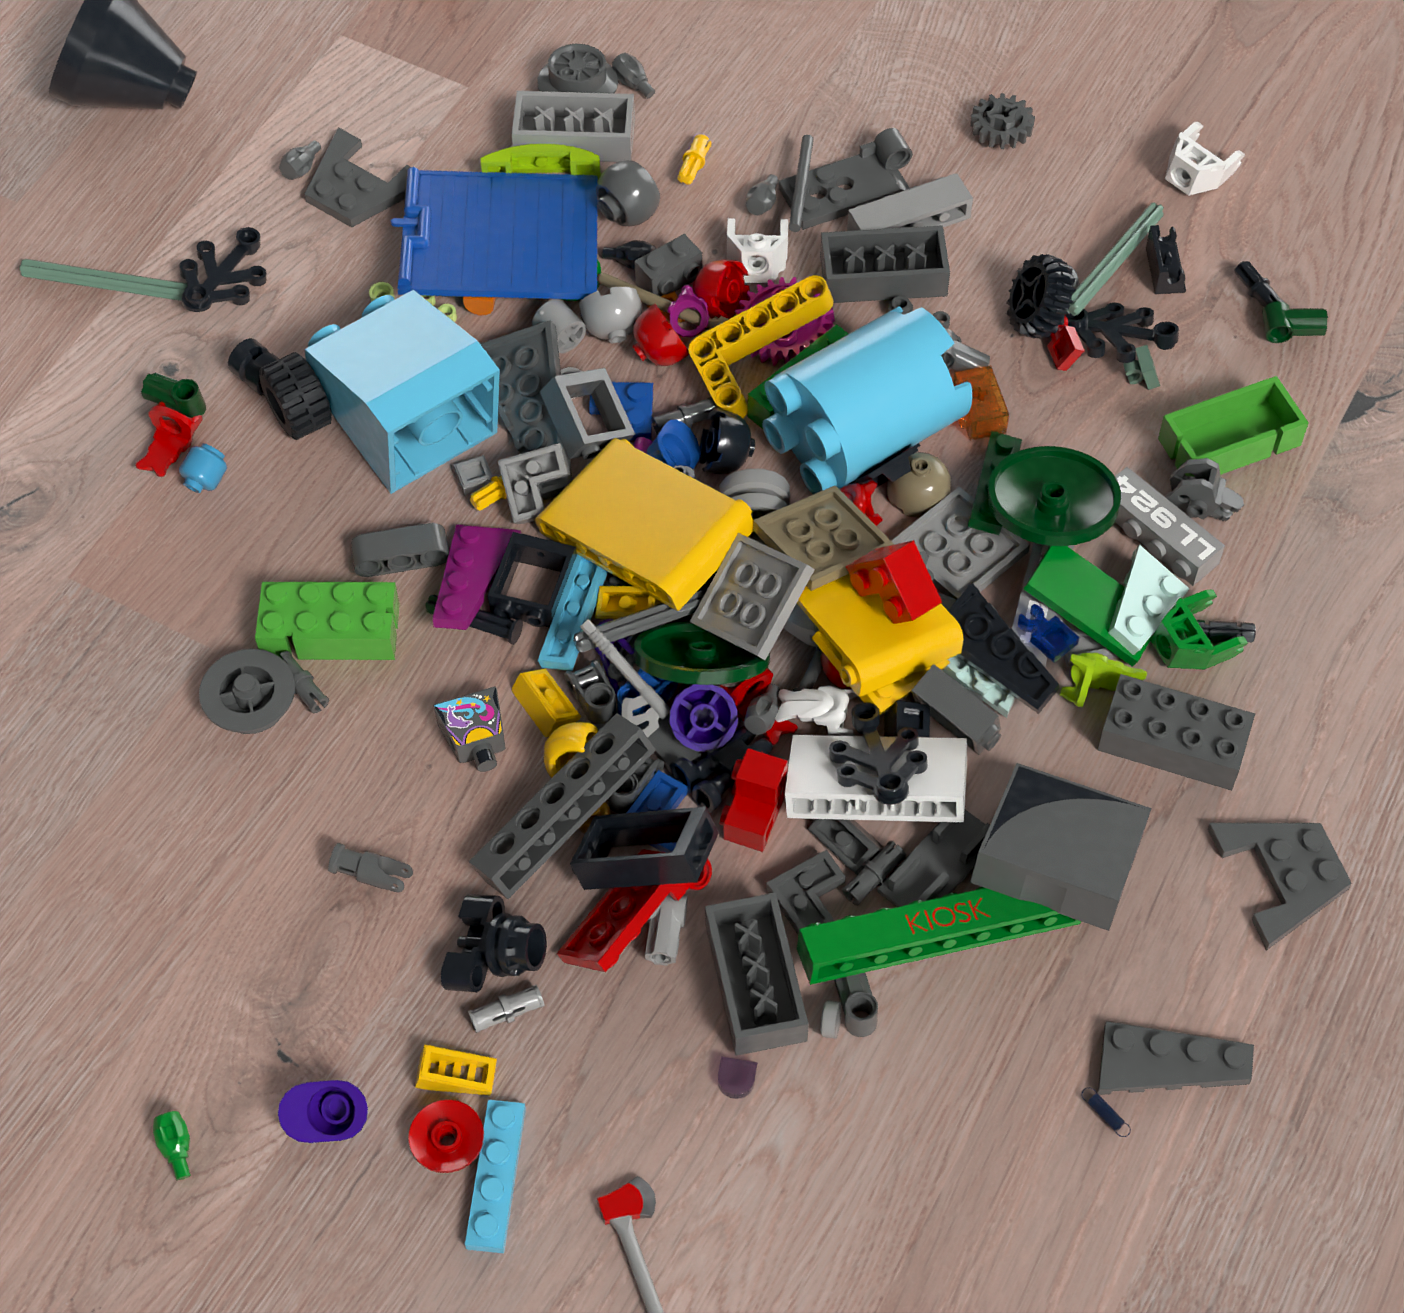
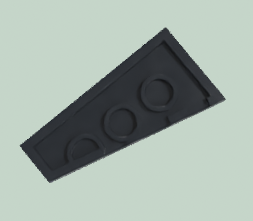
(999, 652)

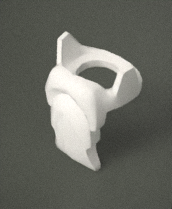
(824, 706)

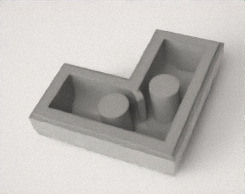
(524, 473)

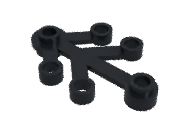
(199, 296)
(1163, 334)
(888, 786)

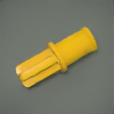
(694, 159)
(488, 494)

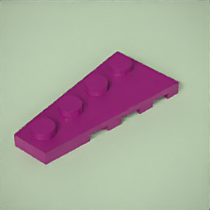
(469, 574)

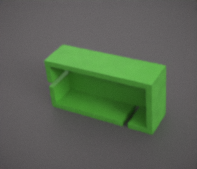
(1235, 427)
(329, 619)

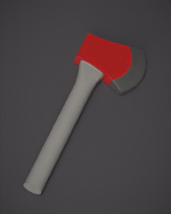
(618, 1208)

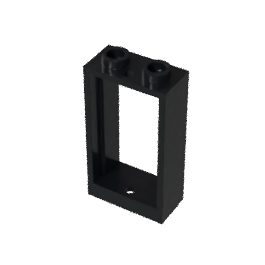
(688, 827)

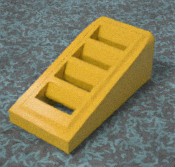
(440, 1082)

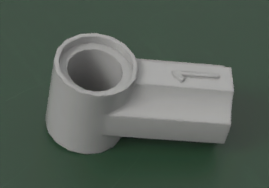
(665, 931)

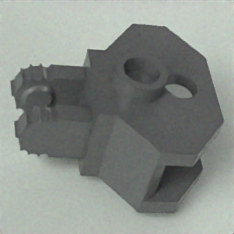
(1203, 493)

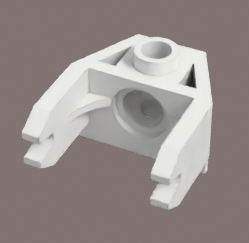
(1208, 172)
(770, 248)

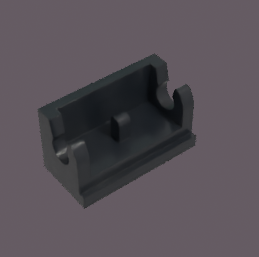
(1165, 262)

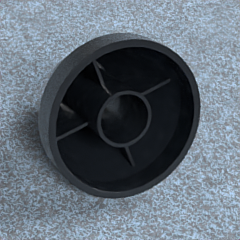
(120, 60)

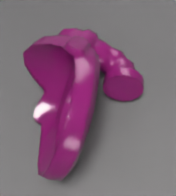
(688, 300)

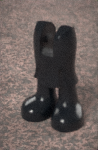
(717, 760)

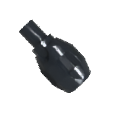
(628, 252)

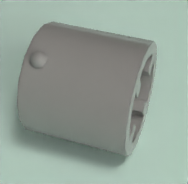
(568, 325)

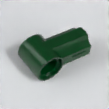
(1284, 323)
(177, 395)

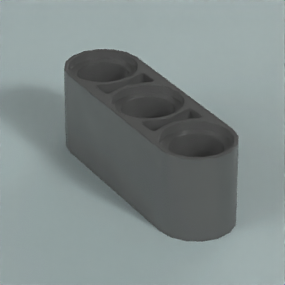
(399, 550)

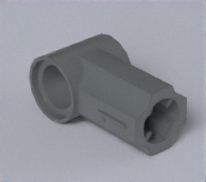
(962, 357)
(857, 996)

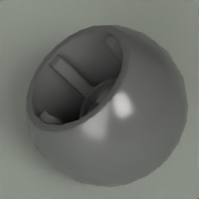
(627, 193)

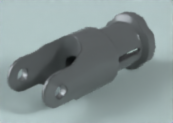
(369, 868)

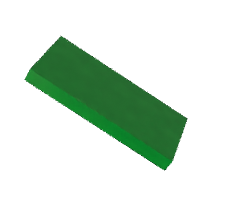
(1080, 596)

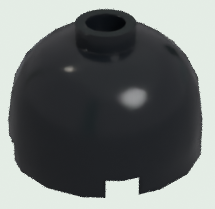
(725, 443)

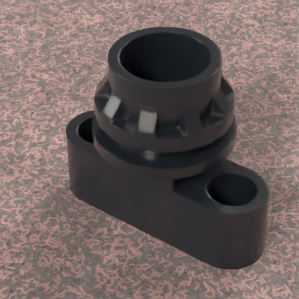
(493, 941)

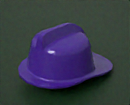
(323, 1111)

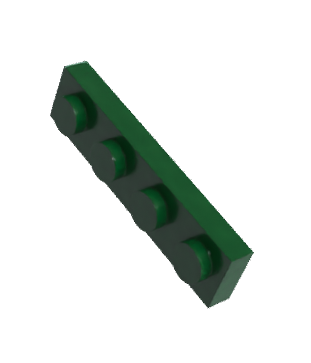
(998, 448)

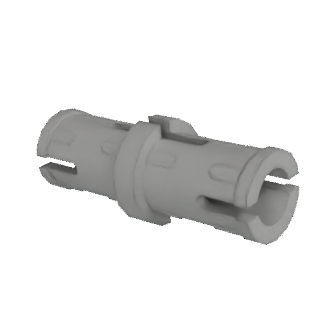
(506, 1008)

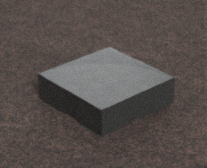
(1061, 846)

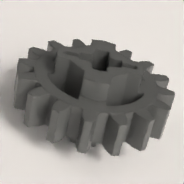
(1002, 121)

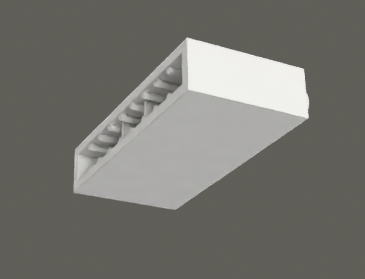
(933, 795)

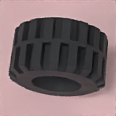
(295, 395)

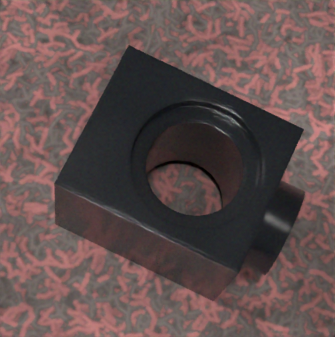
(907, 714)

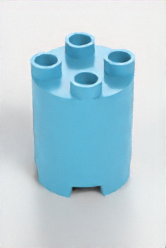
(865, 398)

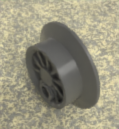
(577, 70)
(247, 691)

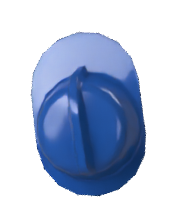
(675, 445)

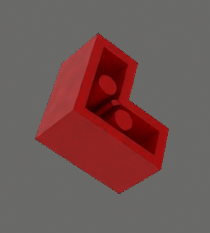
(899, 578)
(756, 801)

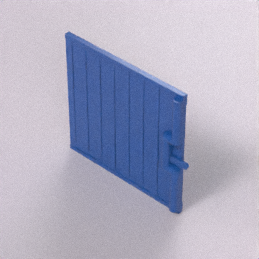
(498, 235)

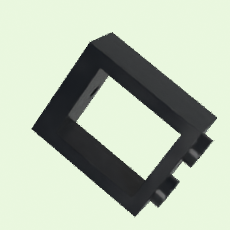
(537, 553)

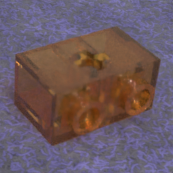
(988, 406)

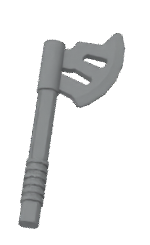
(658, 708)

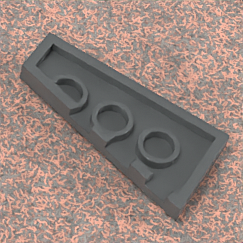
(1154, 1058)

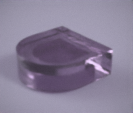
(736, 1077)

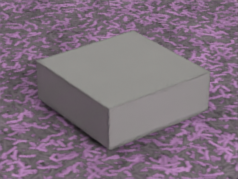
(473, 474)

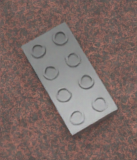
(576, 119)

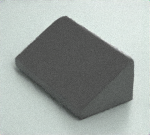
(847, 841)

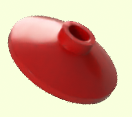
(442, 1120)

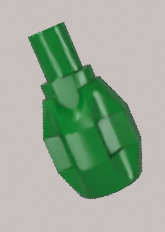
(173, 1141)

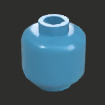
(203, 468)

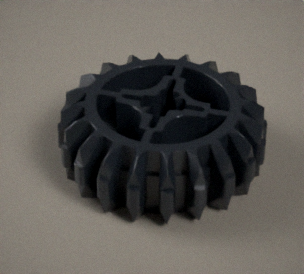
(1040, 296)

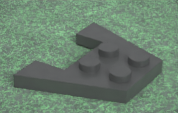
(348, 190)
(1298, 864)

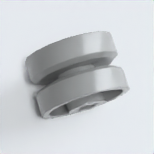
(760, 489)

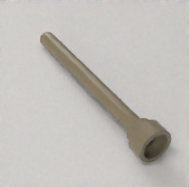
(662, 303)

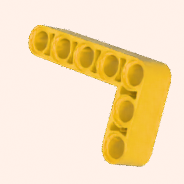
(752, 338)

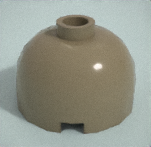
(921, 487)

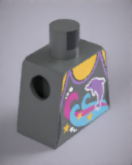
(473, 727)

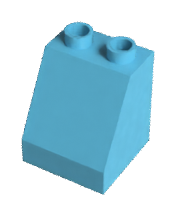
(406, 386)

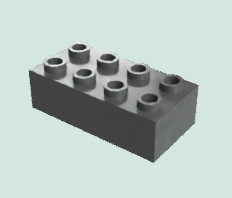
(885, 263)
(1176, 732)
(756, 974)

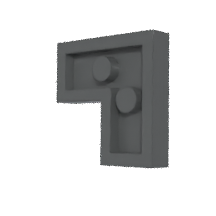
(802, 886)

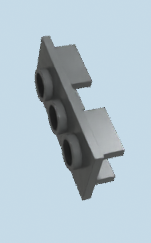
(937, 862)

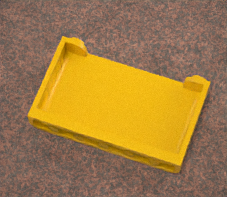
(646, 522)
(870, 644)

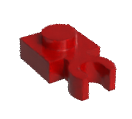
(1065, 346)

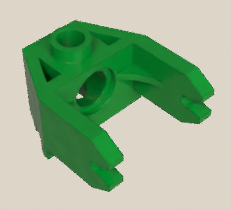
(1196, 649)

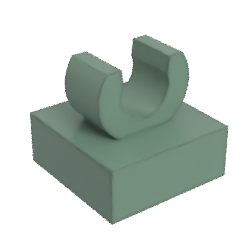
(1142, 369)

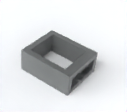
(558, 400)
(958, 710)

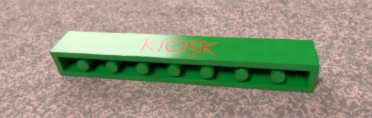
(920, 932)

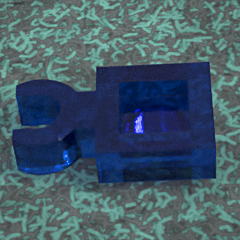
(1050, 636)

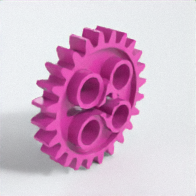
(795, 341)

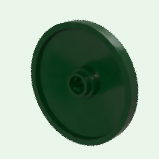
(1054, 496)
(694, 656)

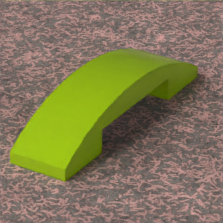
(542, 159)

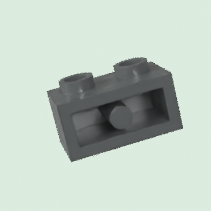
(669, 266)

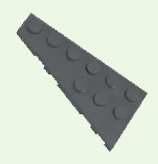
(526, 365)

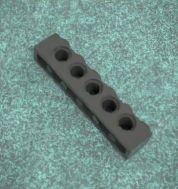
(562, 805)

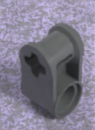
(591, 688)
(634, 785)

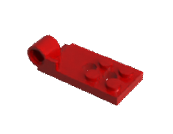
(619, 920)

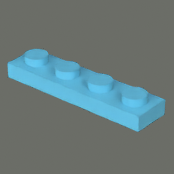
(572, 611)
(495, 1177)

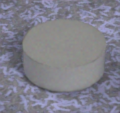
(831, 1019)

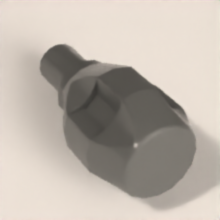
(632, 74)
(298, 160)
(762, 196)
(762, 711)

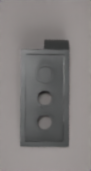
(870, 174)

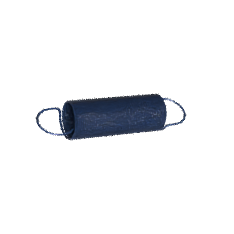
(1106, 1112)

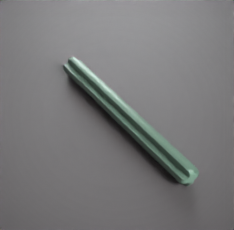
(1115, 257)
(102, 279)

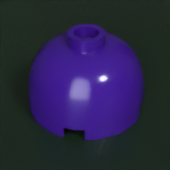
(703, 717)

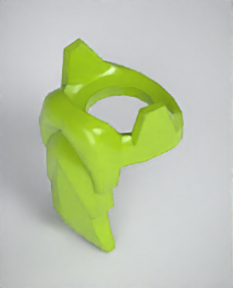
(1096, 671)

